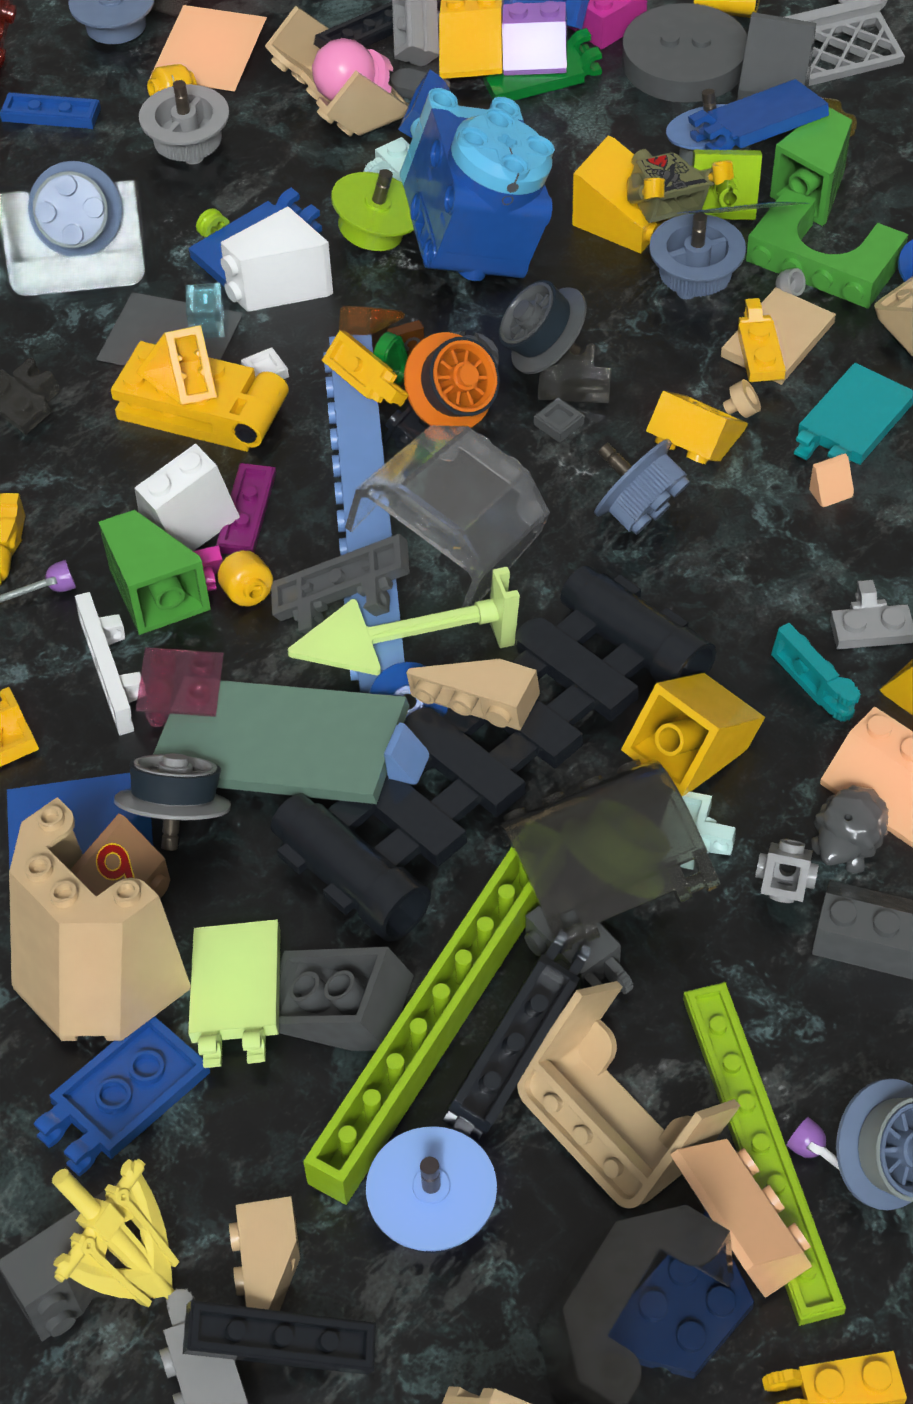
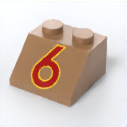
(121, 854)

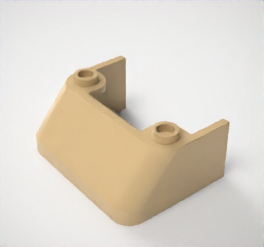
(597, 1116)

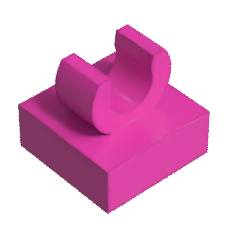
(211, 562)

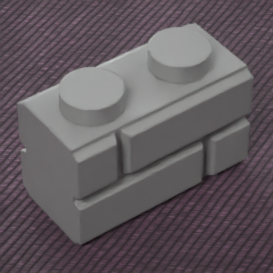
(415, 31)

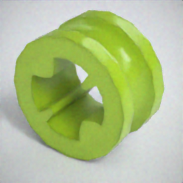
(210, 222)

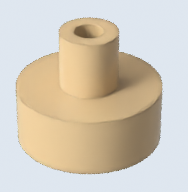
(742, 399)

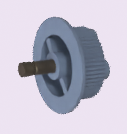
(697, 253)
(642, 487)

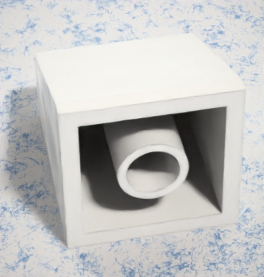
(276, 263)
(187, 498)

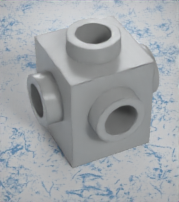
(786, 886)

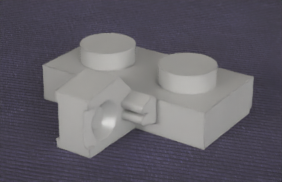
(871, 621)

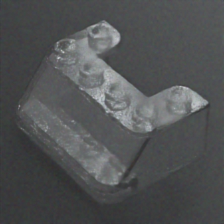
(39, 270)

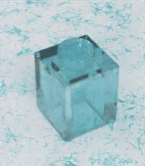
(206, 308)

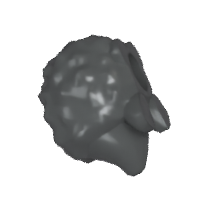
(850, 827)

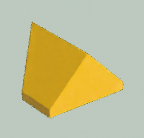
(180, 366)

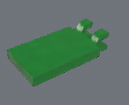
(578, 66)

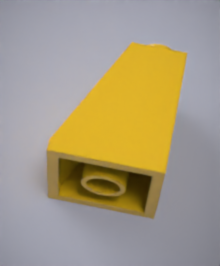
(602, 200)
(692, 729)

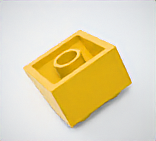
(695, 427)

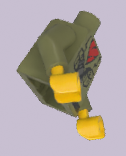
(669, 185)

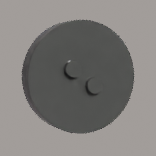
(682, 51)

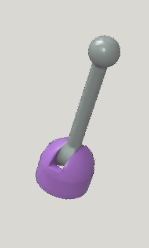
(57, 577)

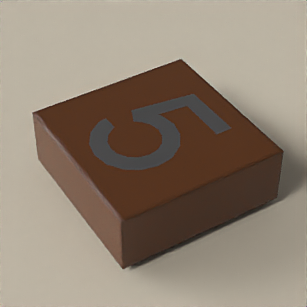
(411, 334)

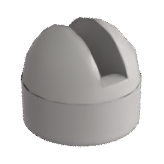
(791, 281)

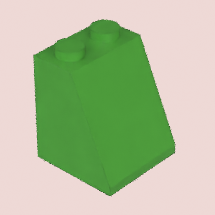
(813, 161)
(153, 572)

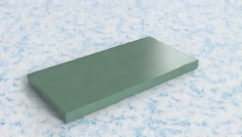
(292, 740)

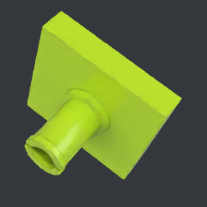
(735, 192)

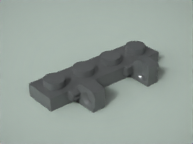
(362, 571)

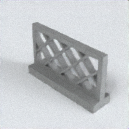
(850, 19)

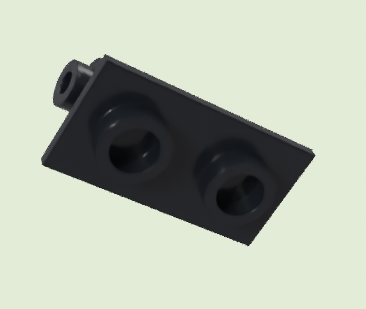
(404, 427)

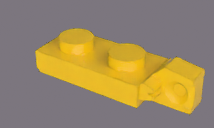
(760, 344)
(363, 370)

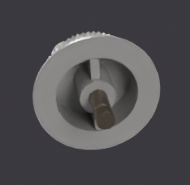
(185, 121)

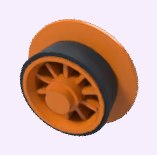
(451, 380)

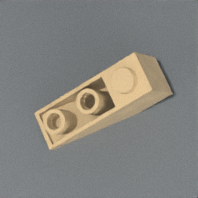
(484, 688)
(268, 1251)

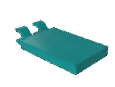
(854, 415)

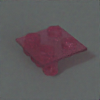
(178, 683)

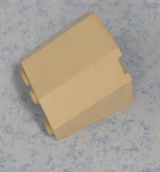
(80, 956)

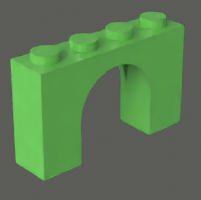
(850, 276)

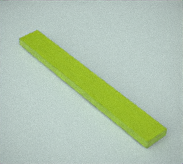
(755, 1128)

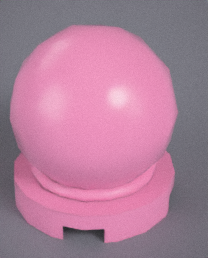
(340, 59)

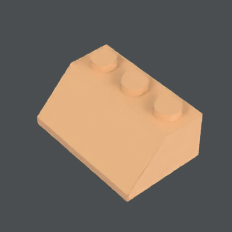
(880, 758)
(735, 1201)

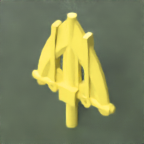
(104, 1227)

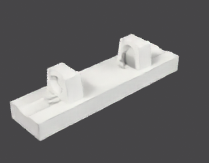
(99, 634)

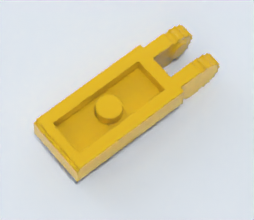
(843, 1381)

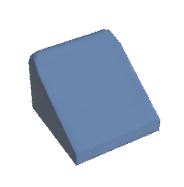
(405, 756)

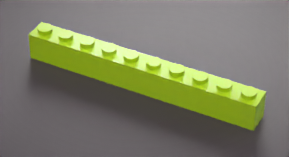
(421, 1034)

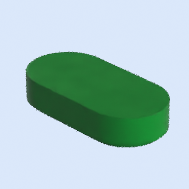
(393, 353)

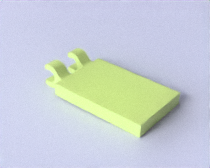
(235, 988)

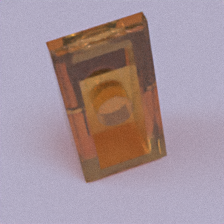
(367, 319)

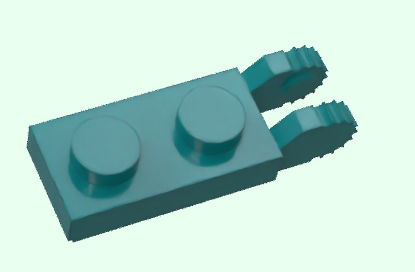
(815, 673)

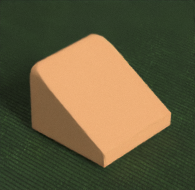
(832, 480)

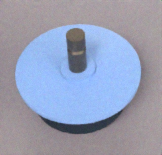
(431, 1189)

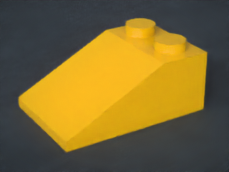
(470, 38)

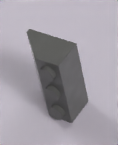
(866, 929)

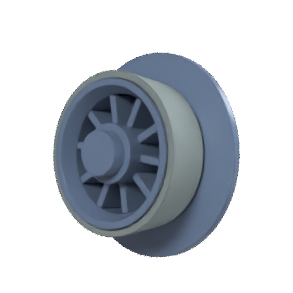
(877, 1144)

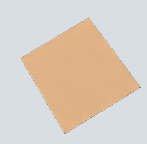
(212, 45)

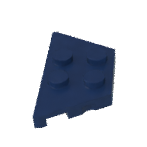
(681, 1317)

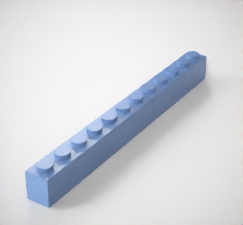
(360, 456)

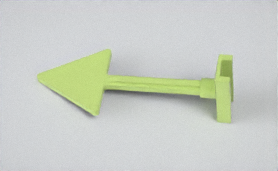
(348, 643)

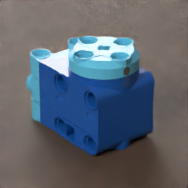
(476, 187)

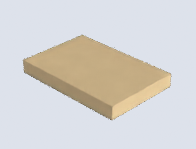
(797, 326)

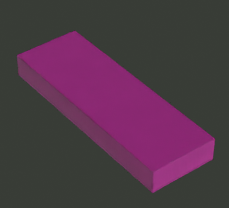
(251, 498)

